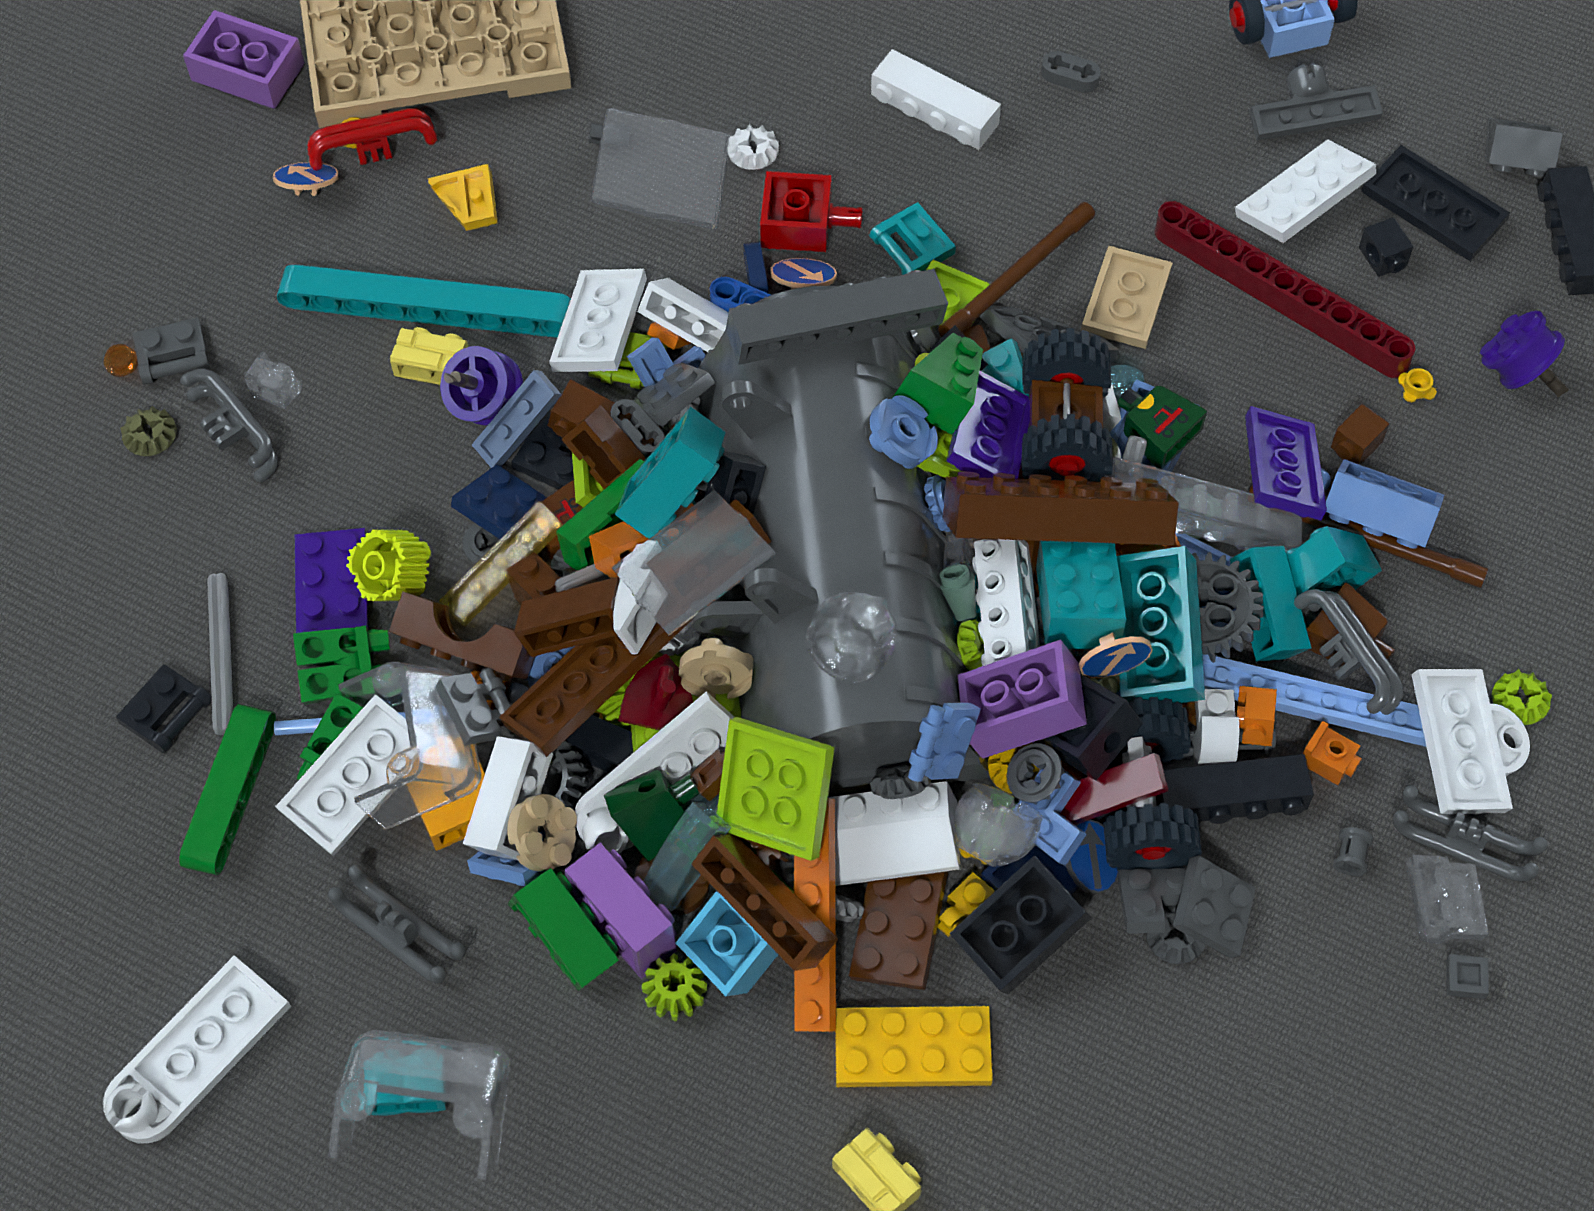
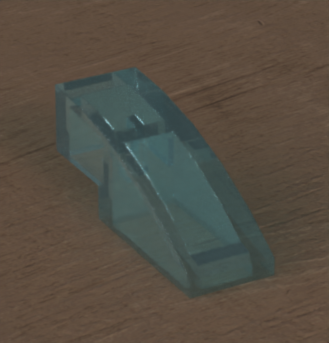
(671, 870)

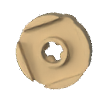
(716, 669)
(559, 829)

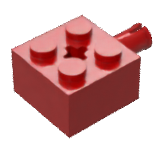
(800, 212)

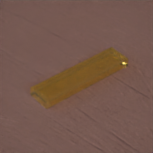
(489, 573)

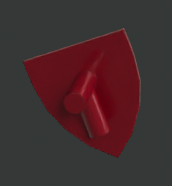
(654, 695)

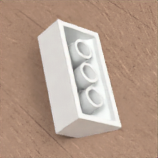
(895, 836)

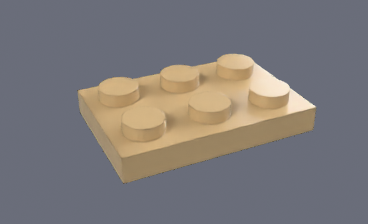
(1127, 297)

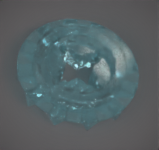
(1124, 377)

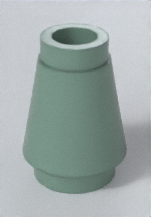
(959, 591)

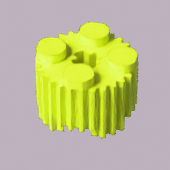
(389, 564)

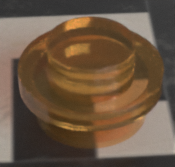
(120, 360)

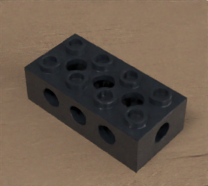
(1108, 729)

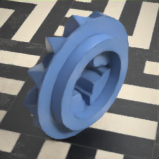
(934, 497)

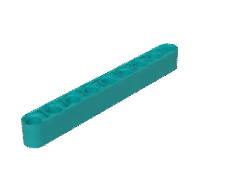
(423, 300)

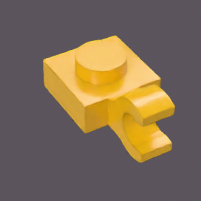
(963, 902)

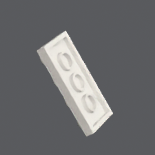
(1305, 190)
(598, 320)
(353, 764)

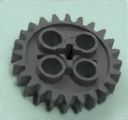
(1244, 597)

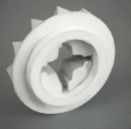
(741, 152)

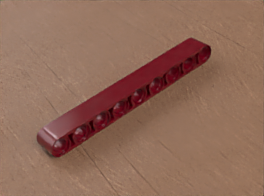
(1265, 276)

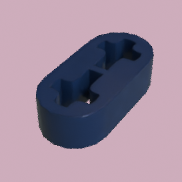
(755, 266)

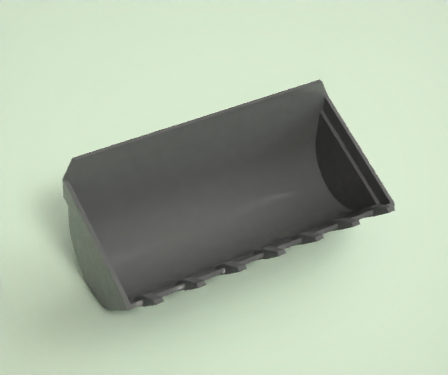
(837, 526)

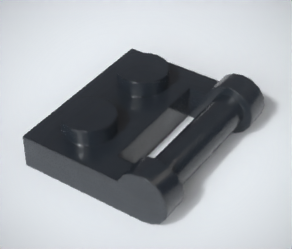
(156, 703)

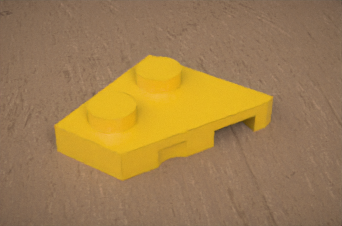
(468, 196)

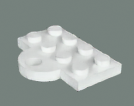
(1468, 741)

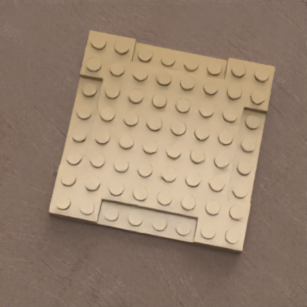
(427, 51)

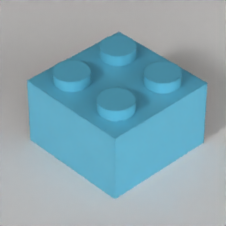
(726, 947)

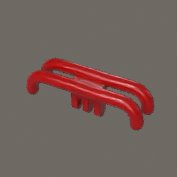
(369, 134)

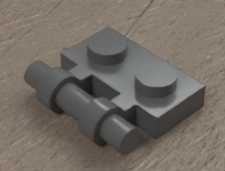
(468, 705)

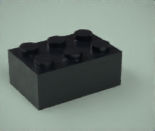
(1020, 925)

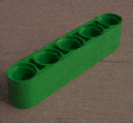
(227, 790)

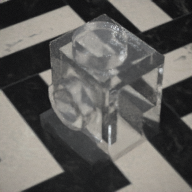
(272, 381)

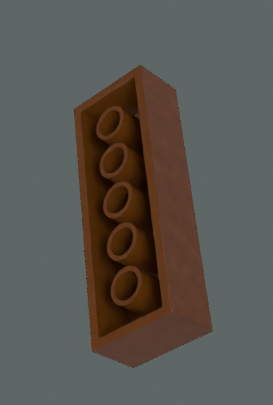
(1059, 509)

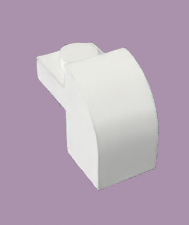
(1217, 729)

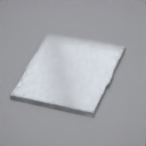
(661, 168)
(692, 562)

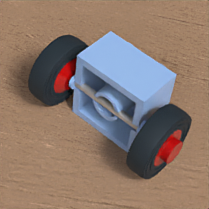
(1288, 24)

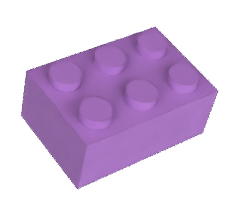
(244, 59)
(1024, 698)
(623, 908)

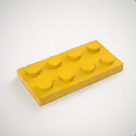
(913, 1046)

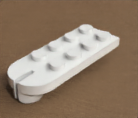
(673, 750)
(192, 1053)

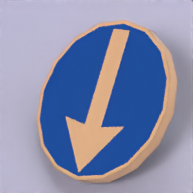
(302, 177)
(803, 273)
(1115, 656)

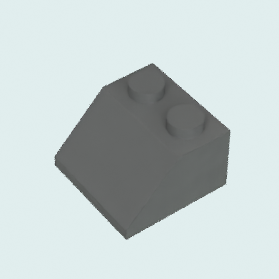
(1522, 146)

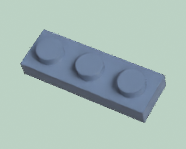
(516, 419)

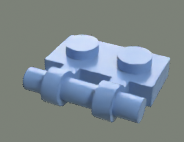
(943, 741)

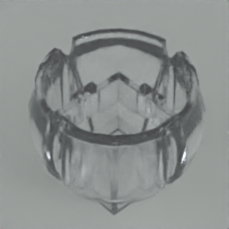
(846, 651)
(994, 826)

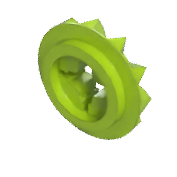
(970, 644)
(1537, 704)

